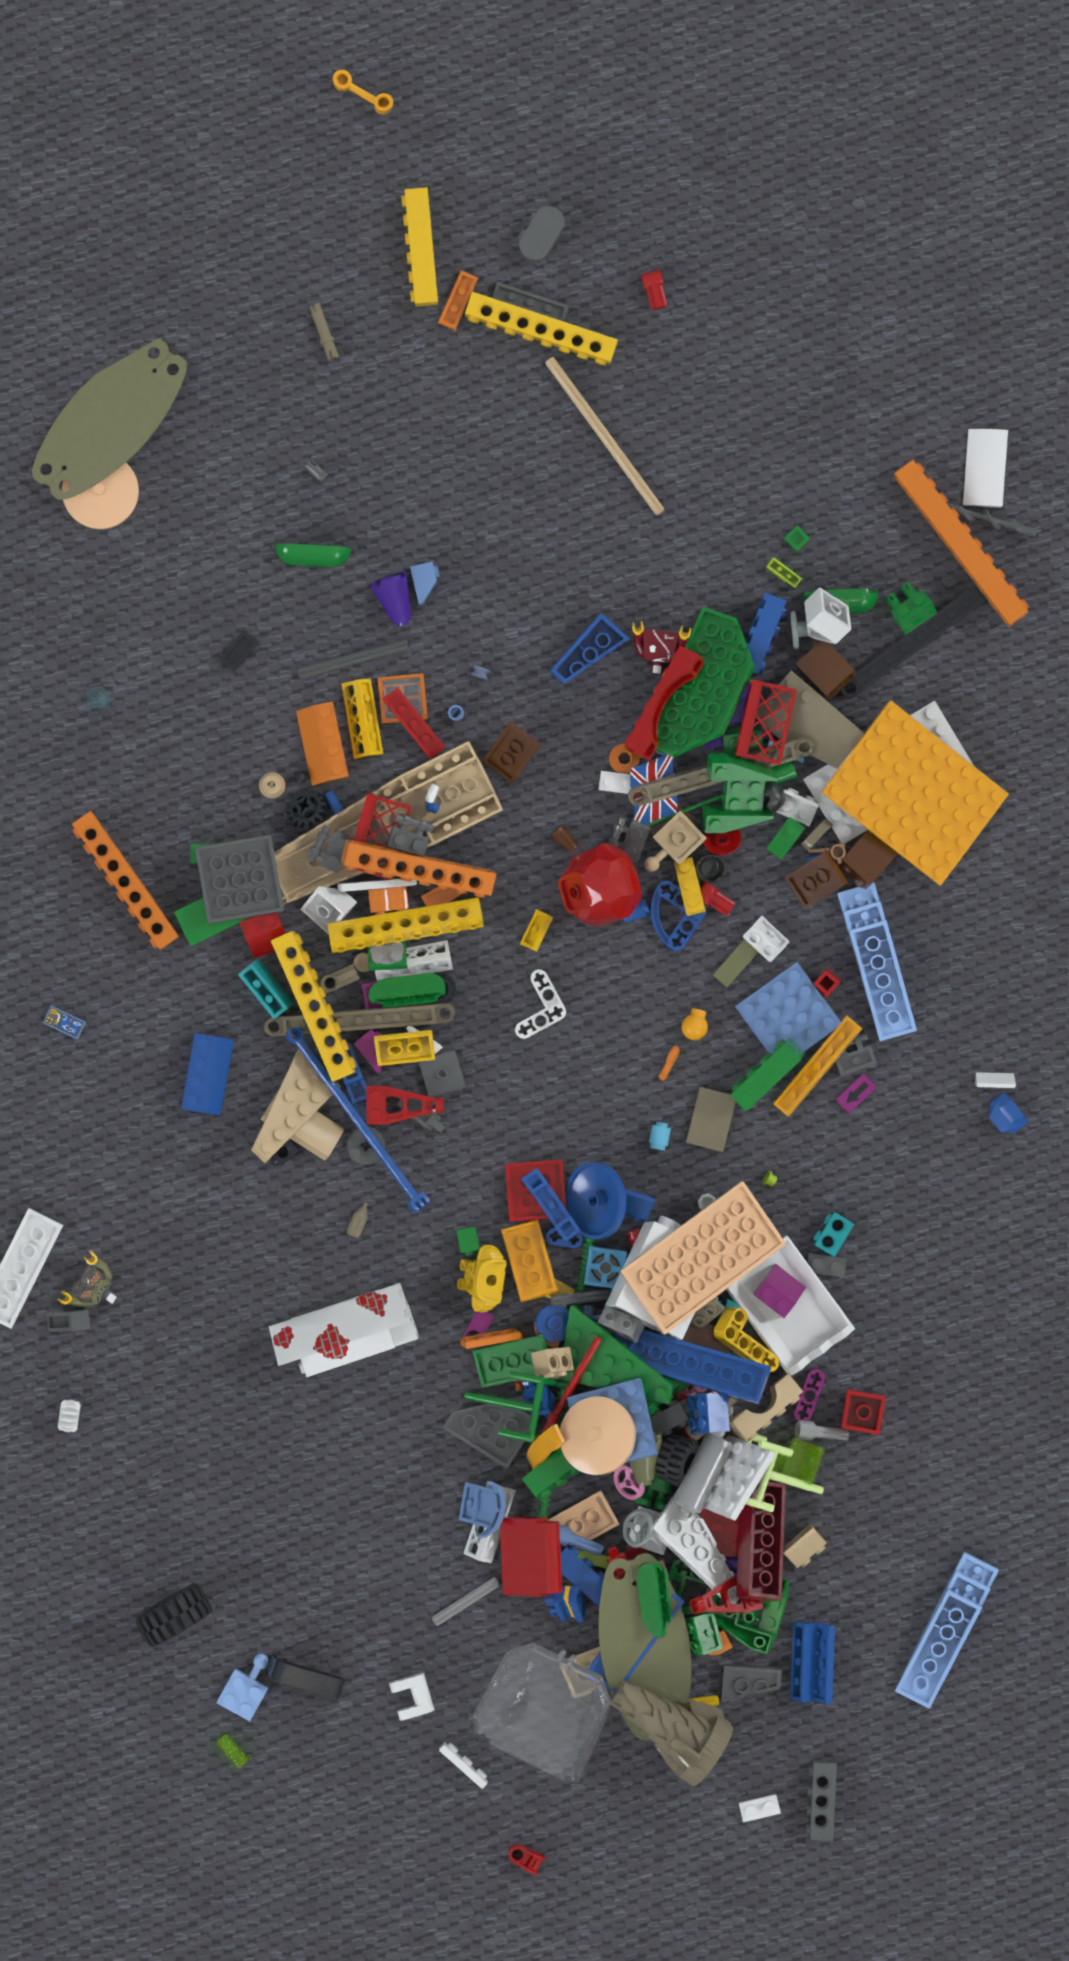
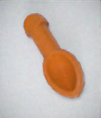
(671, 1058)

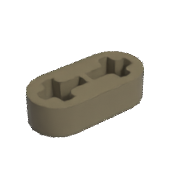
(817, 834)

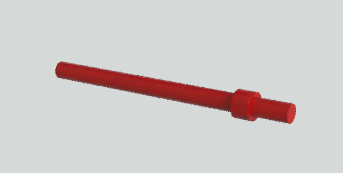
(554, 1416)

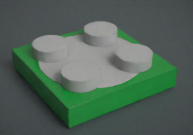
(387, 956)

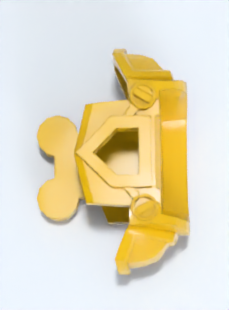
(488, 1263)

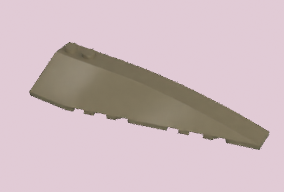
(815, 718)

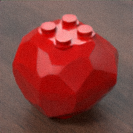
(600, 885)

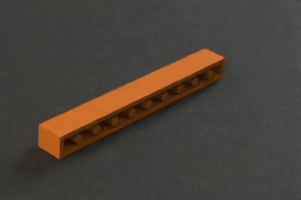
(961, 544)

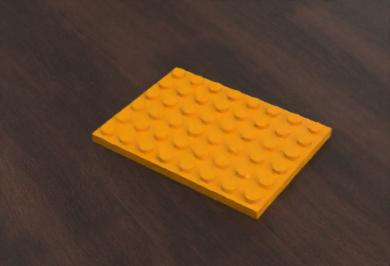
(914, 793)

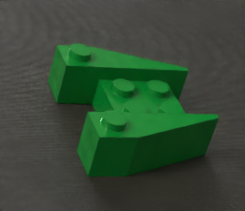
(741, 793)

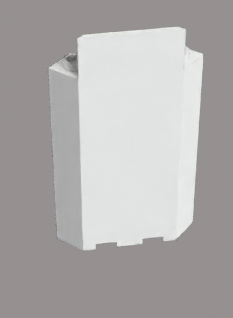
(811, 1324)

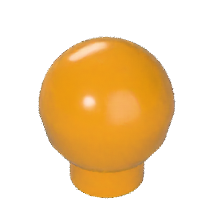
(695, 1025)

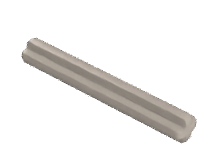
(465, 1601)

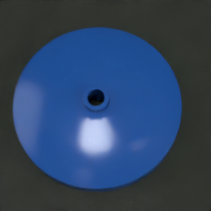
(596, 1200)

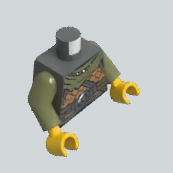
(91, 1285)

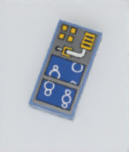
(64, 1022)

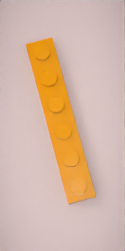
(817, 1066)

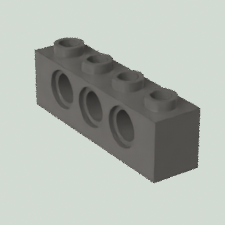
(825, 1830)

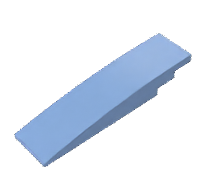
(877, 961)
(947, 1630)

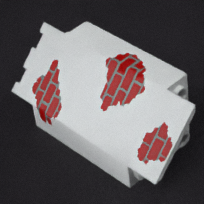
(345, 1331)

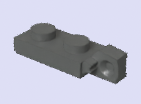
(429, 1120)

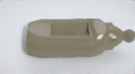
(358, 1221)

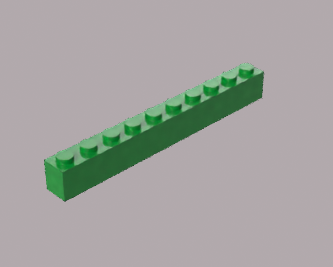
(557, 1469)

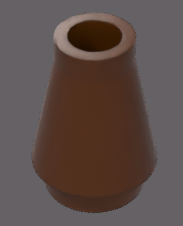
(564, 838)

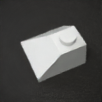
(328, 906)

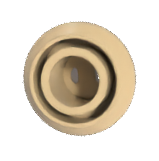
(271, 791)

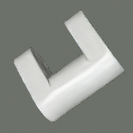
(420, 1694)

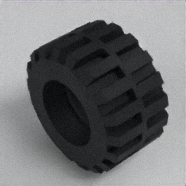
(675, 1458)

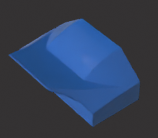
(1006, 1114)

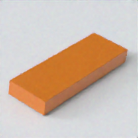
(458, 300)
(490, 1338)

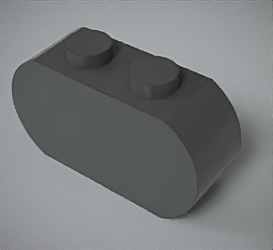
(541, 234)

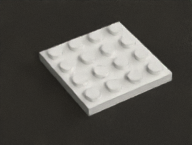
(738, 1477)

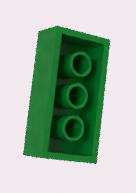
(767, 1074)

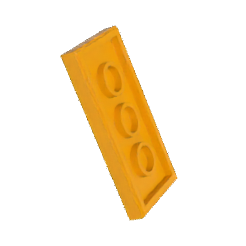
(529, 1260)

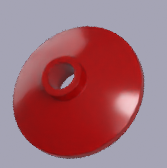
(731, 842)

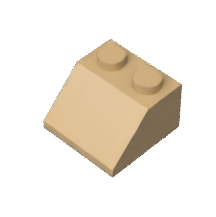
(804, 1546)

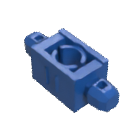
(548, 1399)

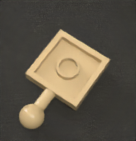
(677, 839)

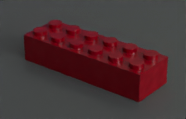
(762, 1547)

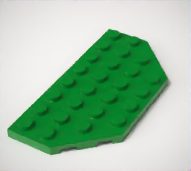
(706, 704)

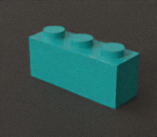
(266, 988)

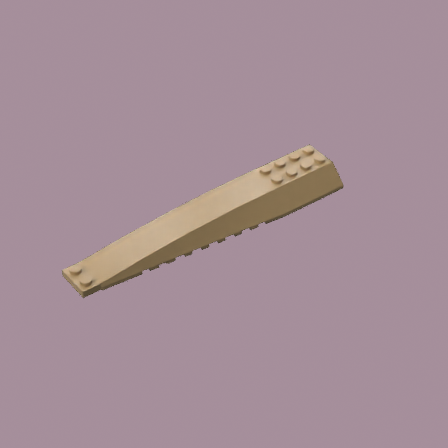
(463, 801)

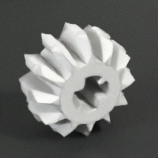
(69, 1415)

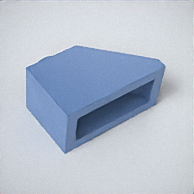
(424, 580)

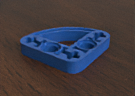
(694, 919)

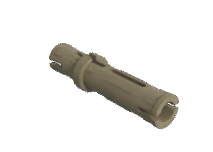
(327, 340)

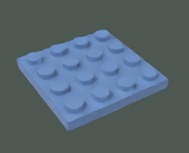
(789, 1008)
(632, 1397)

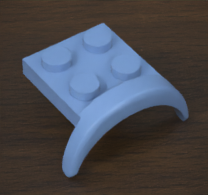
(483, 1506)

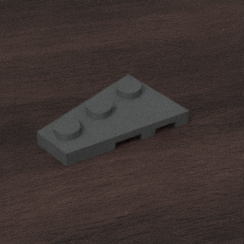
(748, 1680)

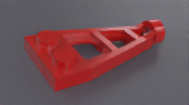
(376, 1104)
(705, 1603)

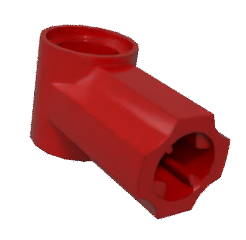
(654, 287)
(715, 899)

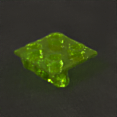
(804, 1461)

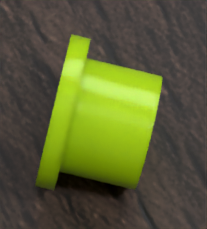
(769, 1179)

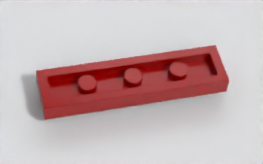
(413, 722)

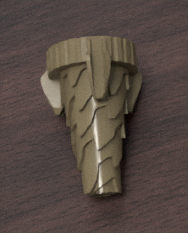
(686, 1739)

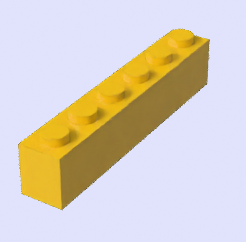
(421, 247)

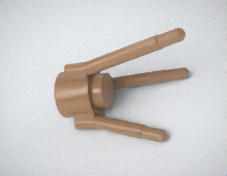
(836, 851)

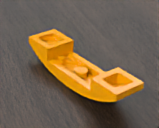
(544, 1445)

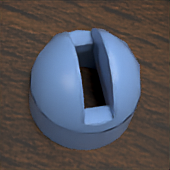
(453, 710)

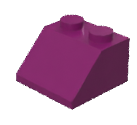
(779, 1291)

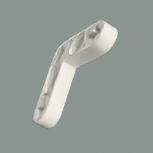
(549, 1005)

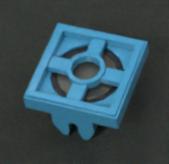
(604, 1266)

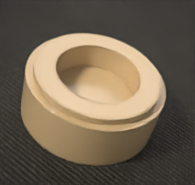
(361, 962)

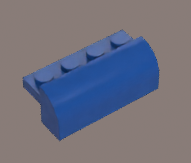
(812, 1662)

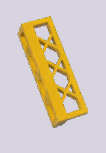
(365, 717)

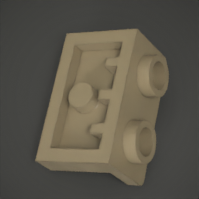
(707, 1313)

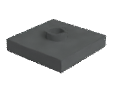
(442, 1074)

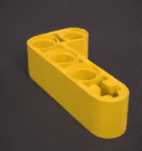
(735, 1334)

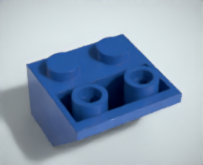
(708, 1413)

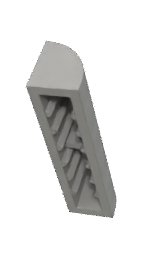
(703, 1473)

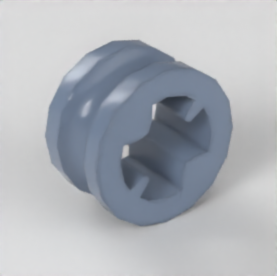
(480, 672)

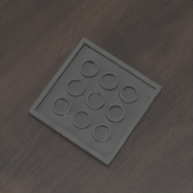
(239, 879)

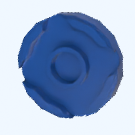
(552, 1322)

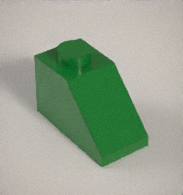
(785, 838)

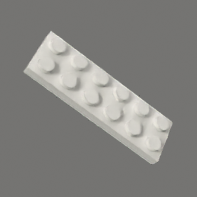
(24, 1262)

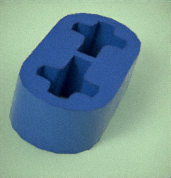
(560, 1242)

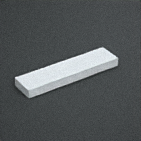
(374, 884)

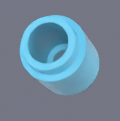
(659, 1136)

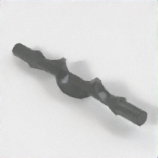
(997, 523)

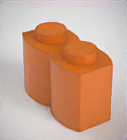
(388, 900)

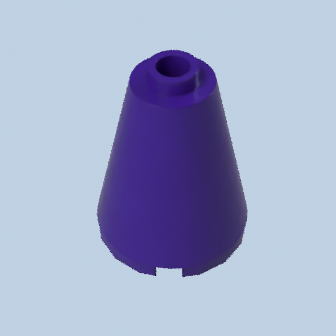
(394, 597)

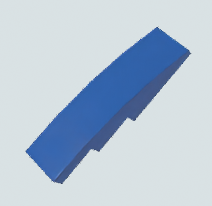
(355, 1085)

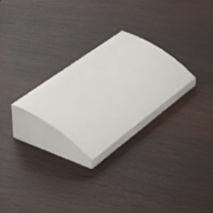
(985, 468)

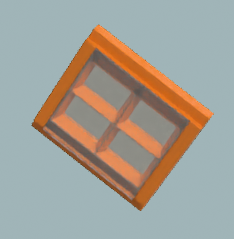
(411, 686)

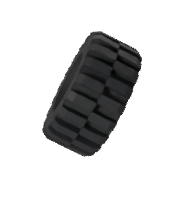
(173, 1615)

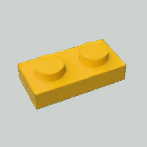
(536, 930)

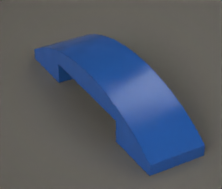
(551, 1204)

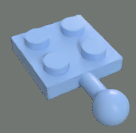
(243, 1691)

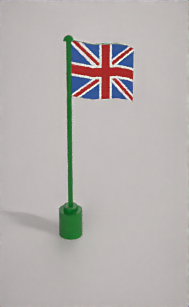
(661, 767)

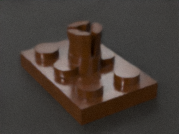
(511, 752)
(816, 879)

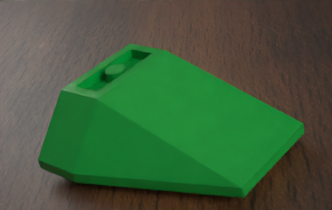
(755, 1628)

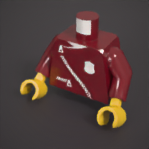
(658, 645)

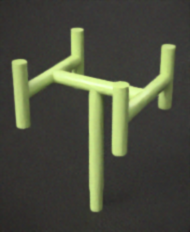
(769, 1474)

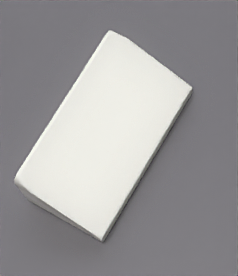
(996, 1080)

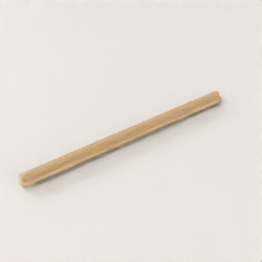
(604, 436)

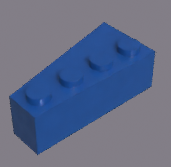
(764, 628)
(588, 648)

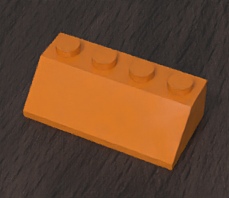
(322, 743)

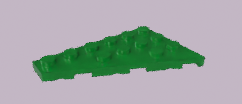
(612, 1360)

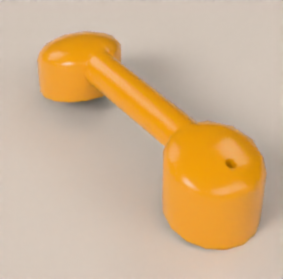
(343, 81)

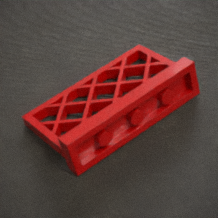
(748, 720)
(366, 819)

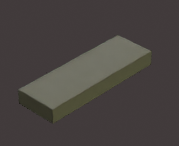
(735, 963)

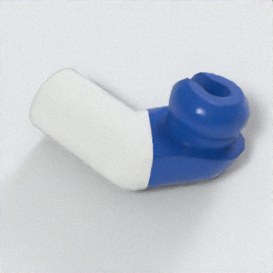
(430, 797)

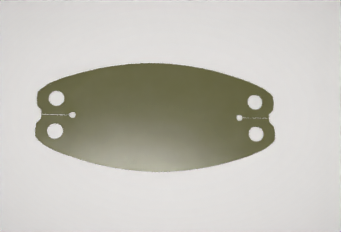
(109, 420)
(624, 1638)

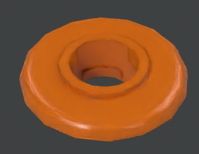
(615, 763)

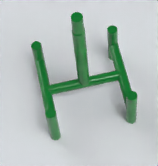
(518, 1405)

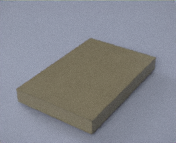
(711, 1119)

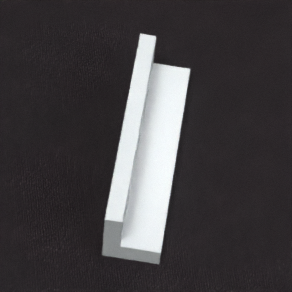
(429, 963)
(488, 1545)

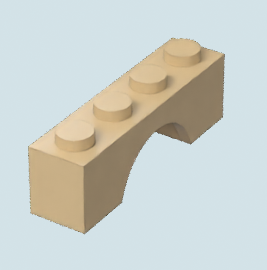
(782, 1393)

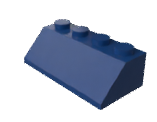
(207, 1074)

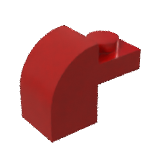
(826, 982)

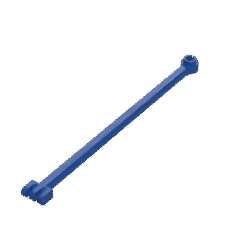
(358, 1121)

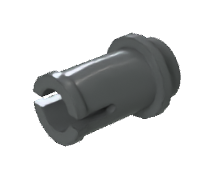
(313, 468)

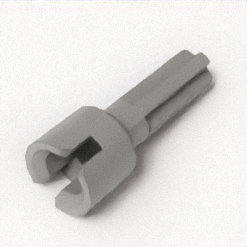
(808, 1431)

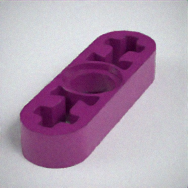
(819, 1384)

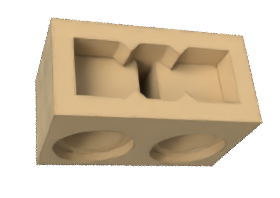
(552, 1362)

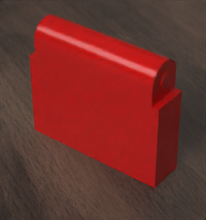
(530, 1556)

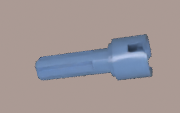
(568, 1537)

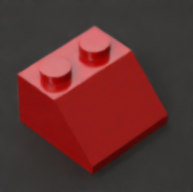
(260, 931)

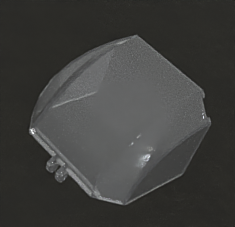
(544, 1710)

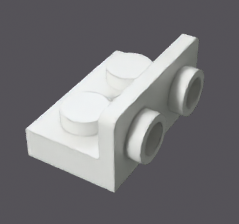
(798, 807)
(766, 939)

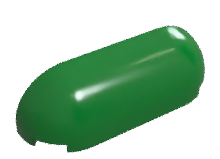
(313, 555)
(857, 599)
(407, 990)
(654, 1598)

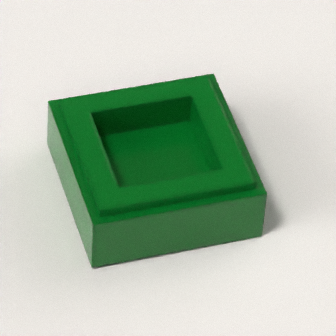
(796, 538)

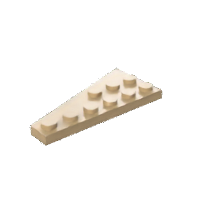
(295, 1102)

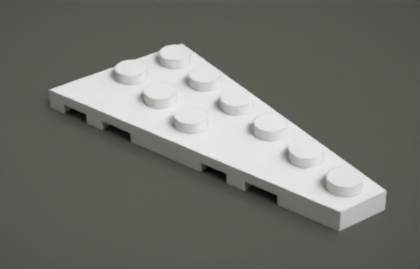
(694, 1544)

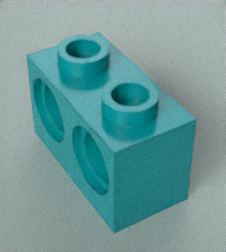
(837, 1236)

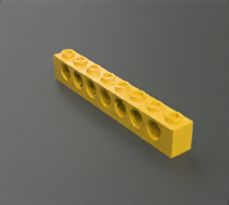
(478, 302)
(456, 916)
(304, 999)

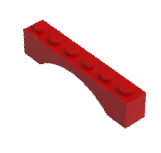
(683, 668)

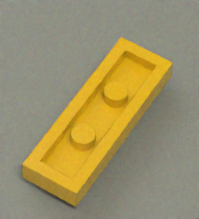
(690, 887)

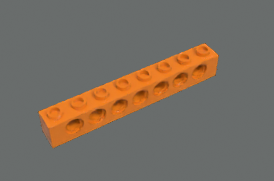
(80, 830)
(353, 850)

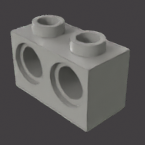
(621, 1324)

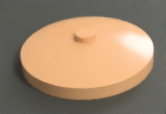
(106, 502)
(597, 1435)

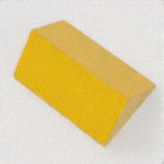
(404, 1047)

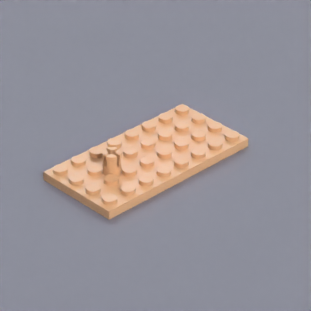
(702, 1257)

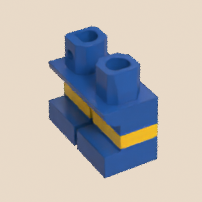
(567, 1604)

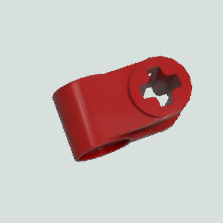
(529, 1860)

